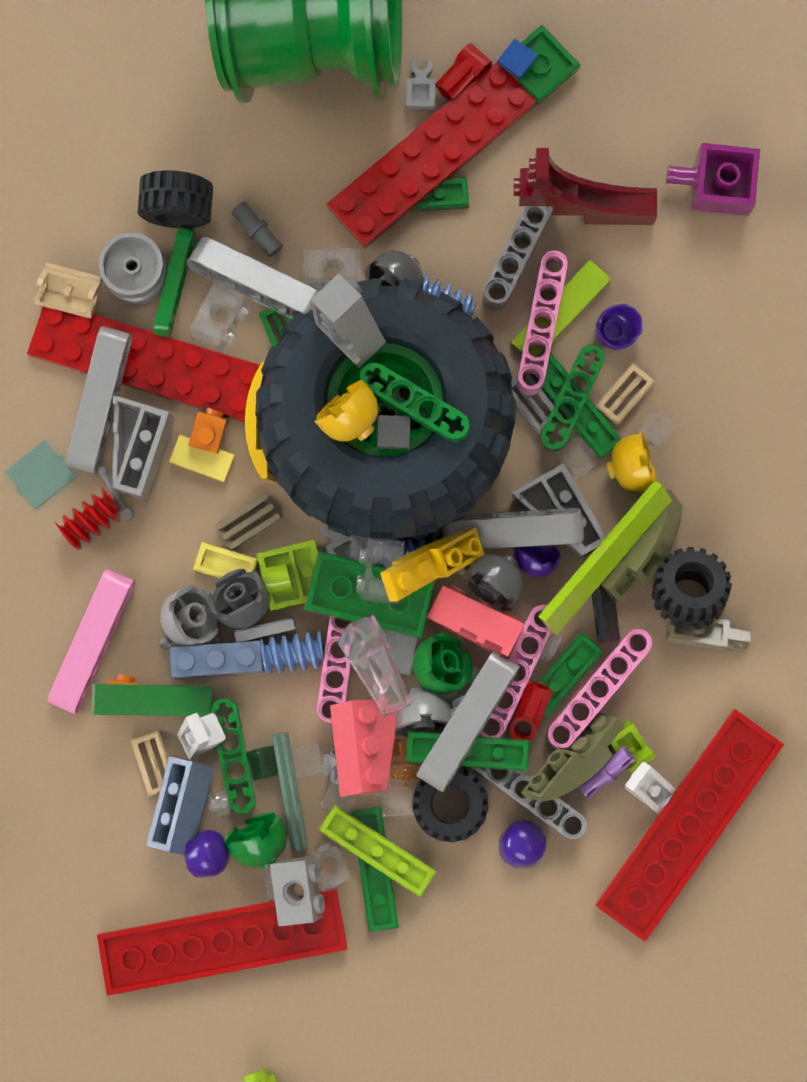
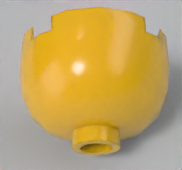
(350, 414)
(632, 463)

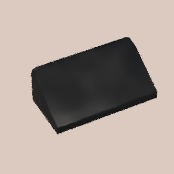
(605, 616)

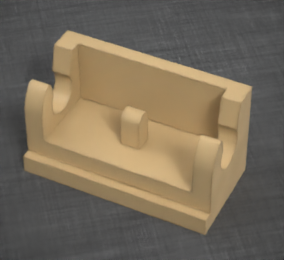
(68, 290)

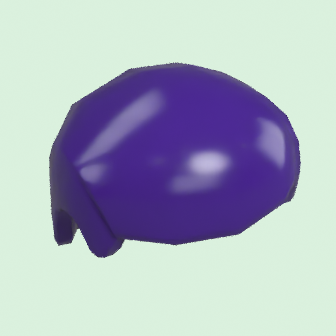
(619, 326)
(537, 560)
(522, 844)
(207, 854)

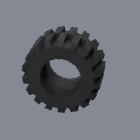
(175, 199)
(696, 567)
(460, 829)

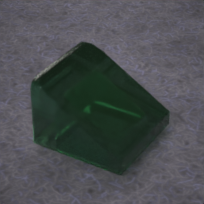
(263, 762)

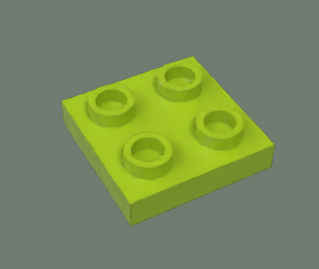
(288, 573)

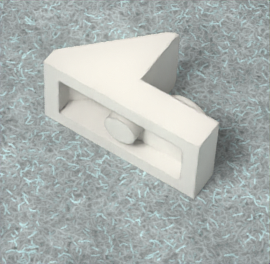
(200, 734)
(650, 787)

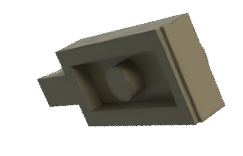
(717, 636)

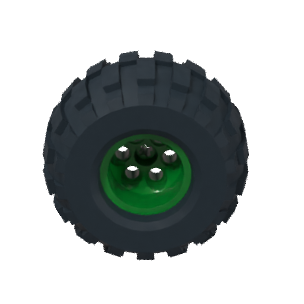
(388, 490)

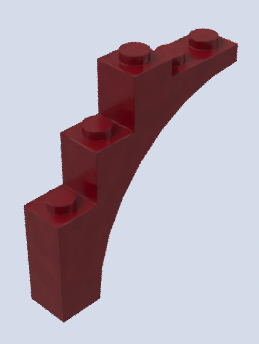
(575, 196)

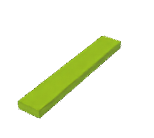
(605, 557)

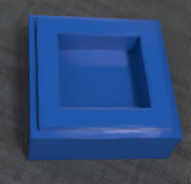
(517, 59)

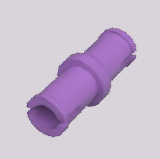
(608, 772)

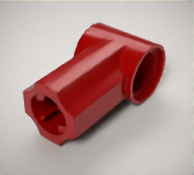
(466, 68)
(530, 709)

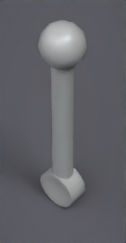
(126, 513)
(166, 643)

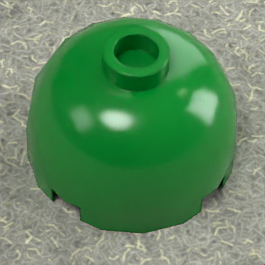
(442, 664)
(258, 842)

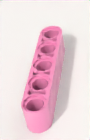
(542, 309)
(91, 641)
(527, 662)
(331, 665)
(612, 682)

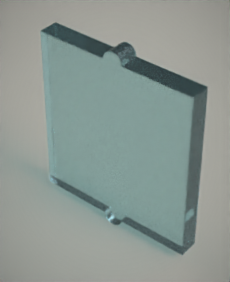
(40, 474)

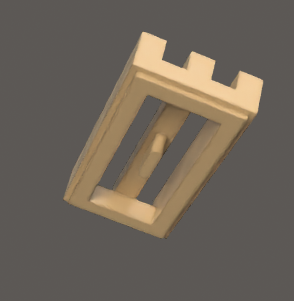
(609, 413)
(141, 763)

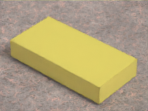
(201, 461)
(220, 561)

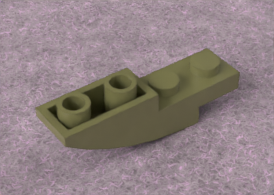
(647, 553)
(573, 767)

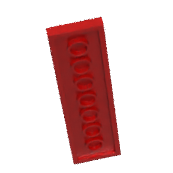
(431, 154)
(153, 364)
(689, 825)
(214, 945)

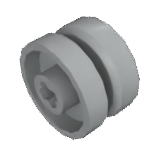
(117, 265)

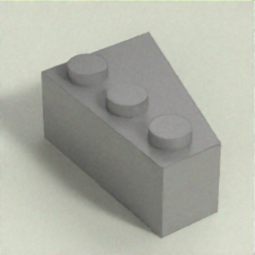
(347, 320)
(138, 446)
(559, 491)

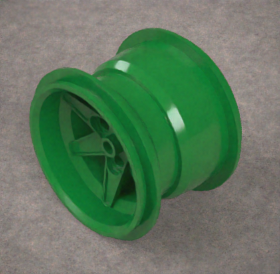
(298, 39)

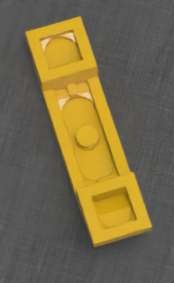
(252, 431)

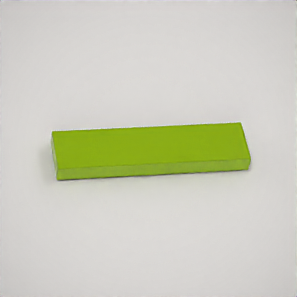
(574, 299)
(377, 850)

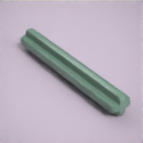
(290, 791)

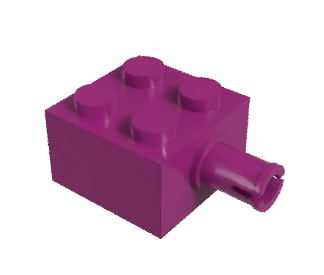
(721, 179)

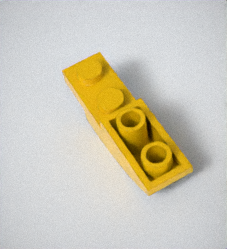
(431, 562)

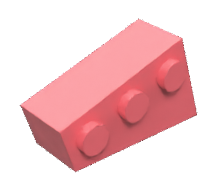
(475, 621)
(362, 746)

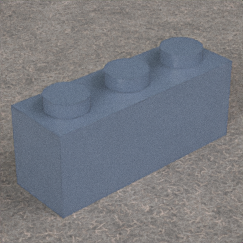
(216, 660)
(180, 805)

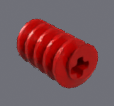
(89, 519)

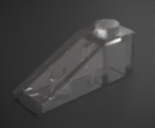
(375, 664)

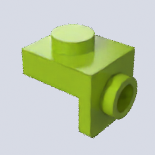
(634, 742)

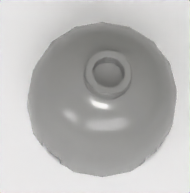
(187, 617)
(426, 713)

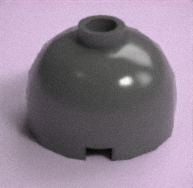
(392, 267)
(496, 579)
(239, 599)

